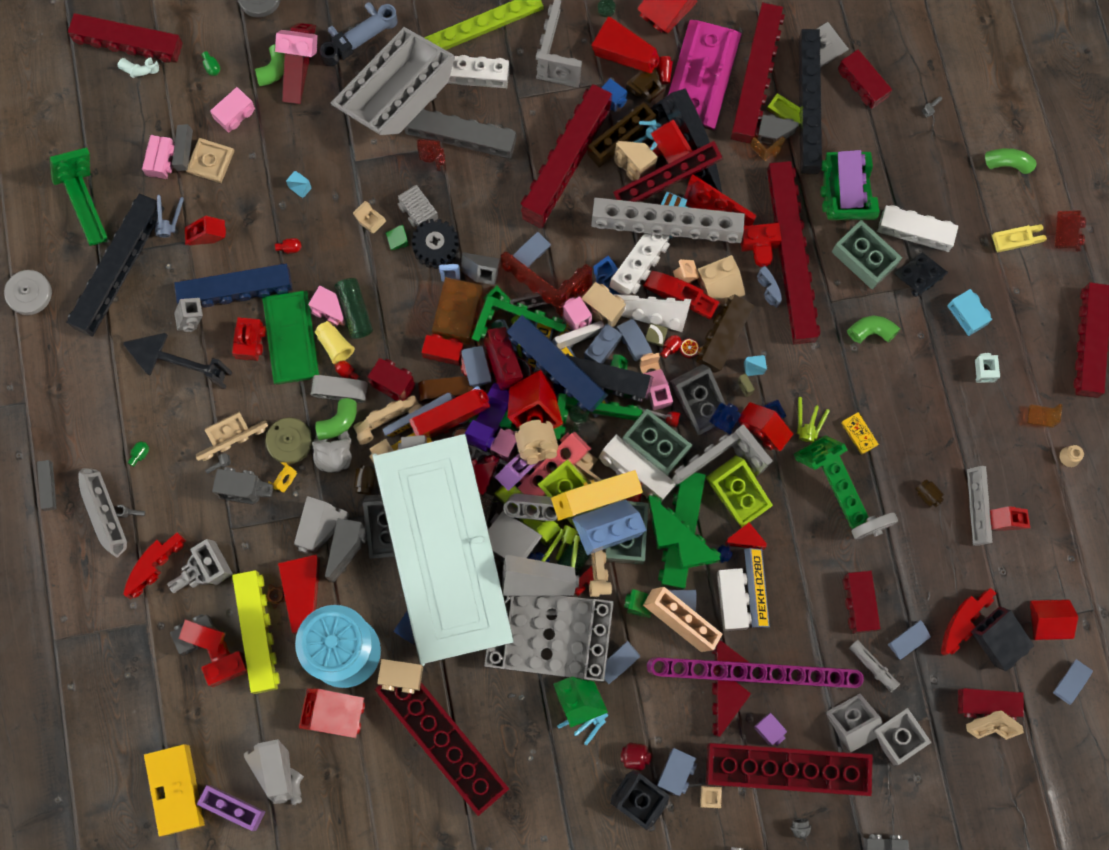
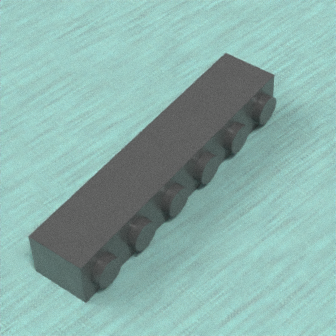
(463, 133)

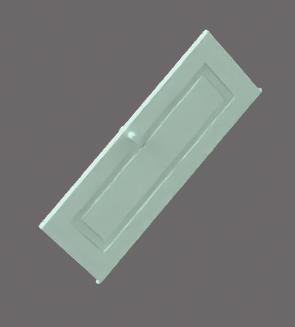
(442, 549)

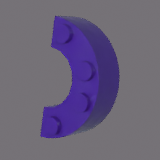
(485, 429)

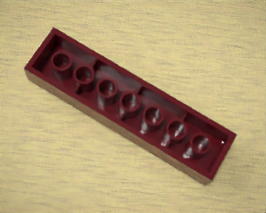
(566, 156)
(446, 746)
(789, 769)

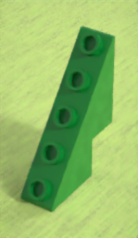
(672, 533)

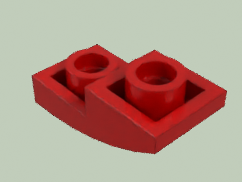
(202, 636)

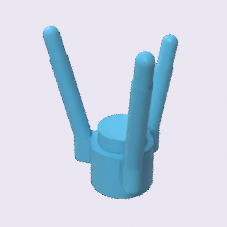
(653, 126)
(600, 720)

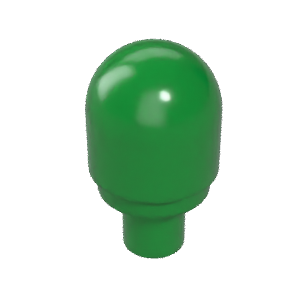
(210, 64)
(138, 453)

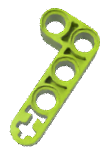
(548, 529)

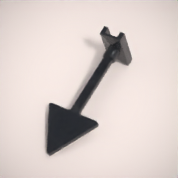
(149, 350)

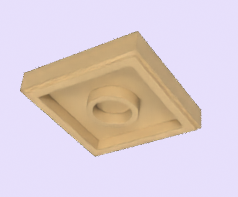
(210, 160)

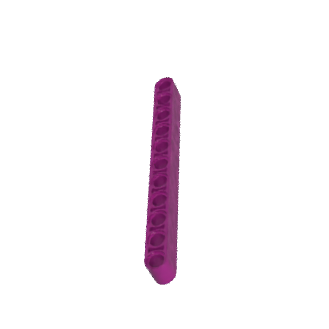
(765, 672)

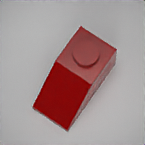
(205, 231)
(1009, 519)

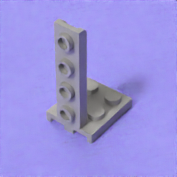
(554, 67)
(744, 447)

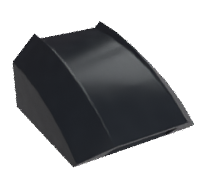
(640, 799)

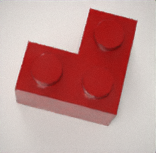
(766, 425)

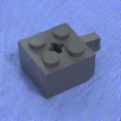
(239, 486)

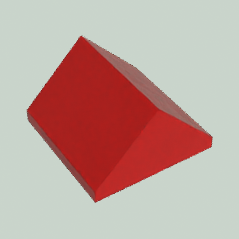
(671, 141)
(1053, 619)

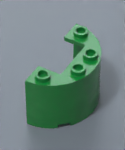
(831, 191)

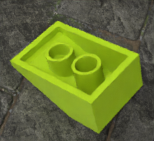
(563, 479)
(739, 490)

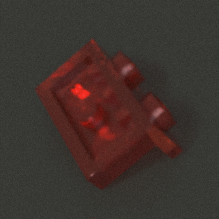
(431, 151)
(1069, 229)

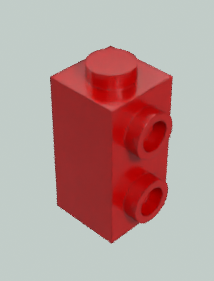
(442, 349)

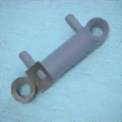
(345, 43)

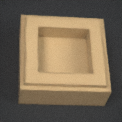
(710, 797)

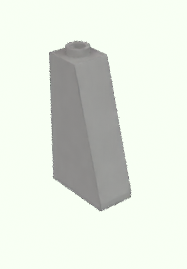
(537, 578)

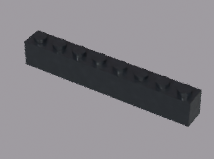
(810, 101)
(114, 266)

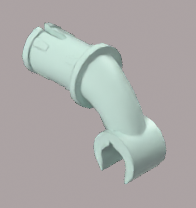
(137, 70)

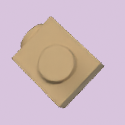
(368, 217)

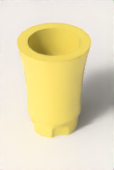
(334, 342)

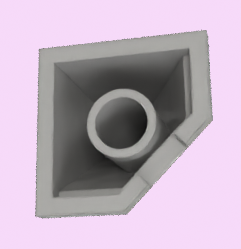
(317, 525)
(272, 769)

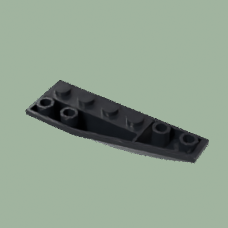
(680, 108)

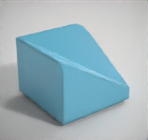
(298, 184)
(755, 365)

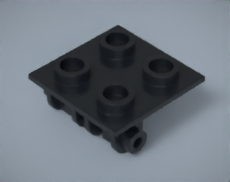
(921, 274)

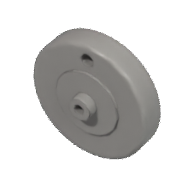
(27, 292)
(874, 526)

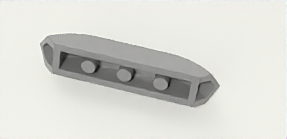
(101, 511)

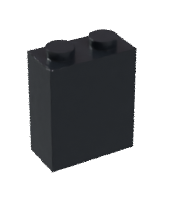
(1002, 638)

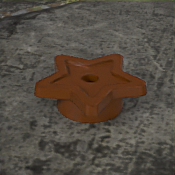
(270, 595)

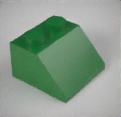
(579, 700)

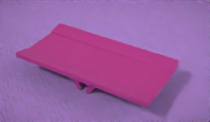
(706, 67)

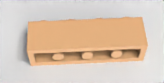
(682, 619)

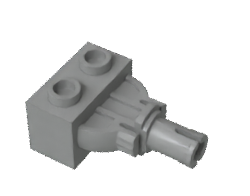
(203, 567)

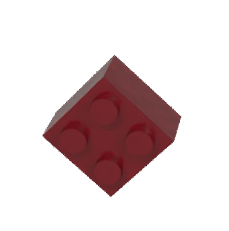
(391, 380)

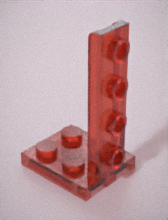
(572, 288)

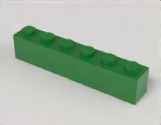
(687, 508)

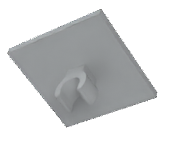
(830, 44)

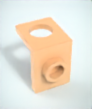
(686, 271)
(649, 361)

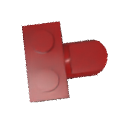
(761, 241)
(248, 339)
(224, 666)

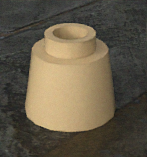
(1071, 455)

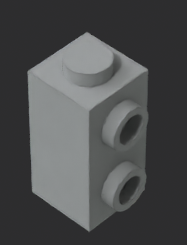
(188, 314)

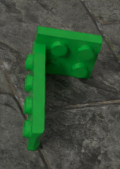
(70, 169)
(521, 309)
(611, 409)
(826, 454)

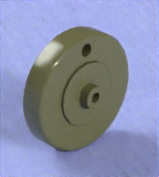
(289, 440)

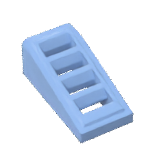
(450, 271)

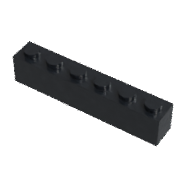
(615, 379)

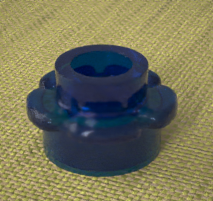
(725, 553)

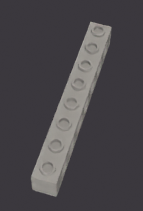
(675, 216)

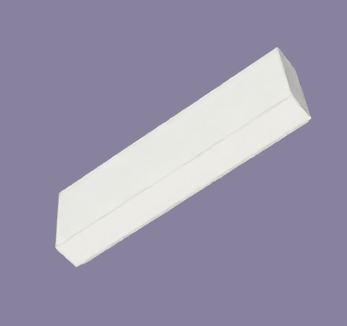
(578, 335)

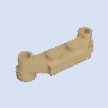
(383, 416)
(600, 575)

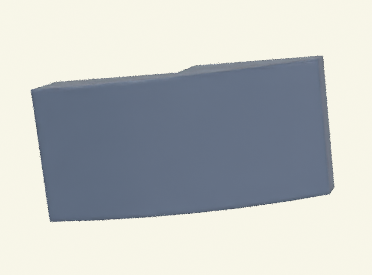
(532, 249)
(772, 291)
(634, 339)
(620, 661)
(1073, 682)

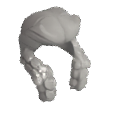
(334, 455)

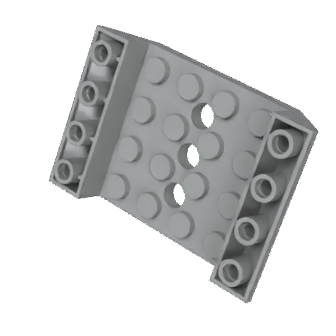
(578, 643)

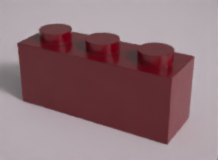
(864, 79)
(502, 358)
(861, 602)
(984, 702)

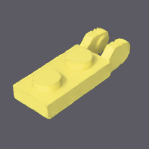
(1017, 238)

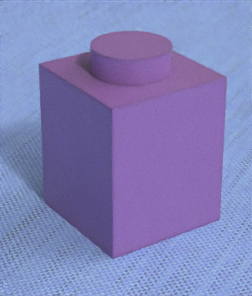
(770, 730)

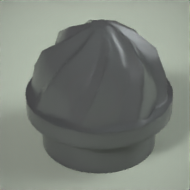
(800, 827)

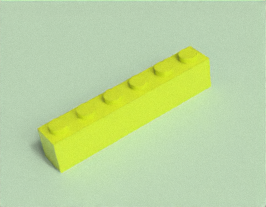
(255, 632)

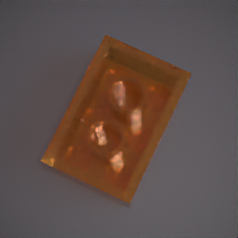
(457, 310)

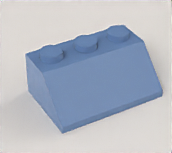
(609, 526)

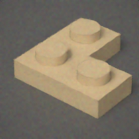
(996, 722)

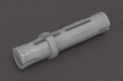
(875, 667)

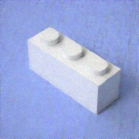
(733, 599)

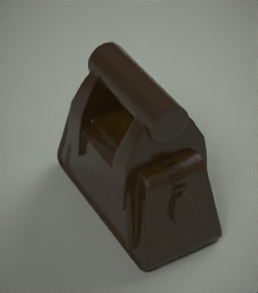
(642, 83)

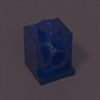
(720, 415)

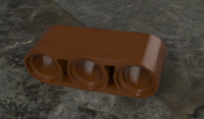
(432, 389)

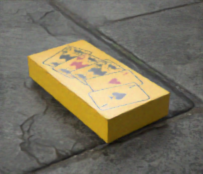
(859, 433)

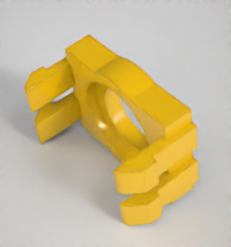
(278, 483)

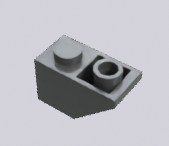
(774, 128)
(480, 268)

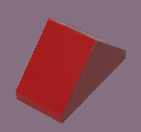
(746, 538)

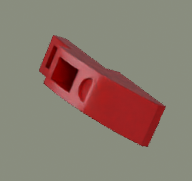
(672, 287)
(146, 569)
(960, 624)

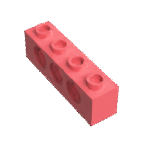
(578, 450)

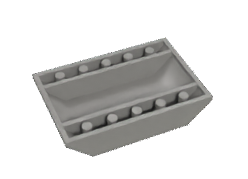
(396, 83)

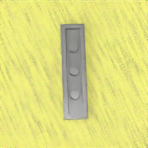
(979, 505)

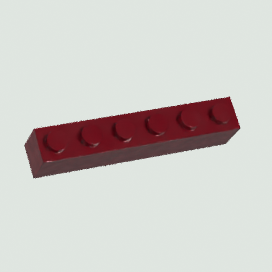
(125, 38)
(670, 174)
(1093, 341)

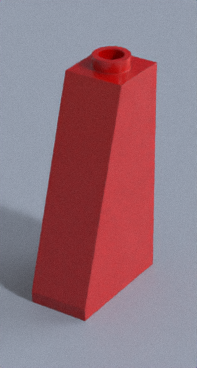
(624, 47)
(450, 414)
(300, 588)

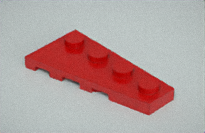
(703, 196)

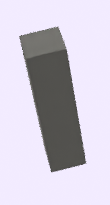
(182, 147)
(533, 302)
(46, 485)

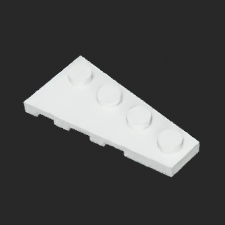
(659, 312)

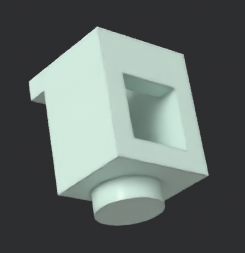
(992, 364)

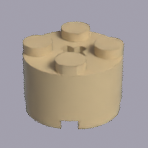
(536, 441)

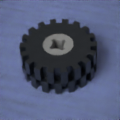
(437, 252)

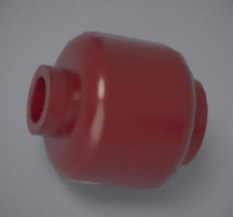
(635, 756)

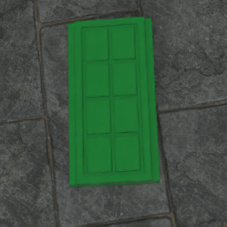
(290, 337)

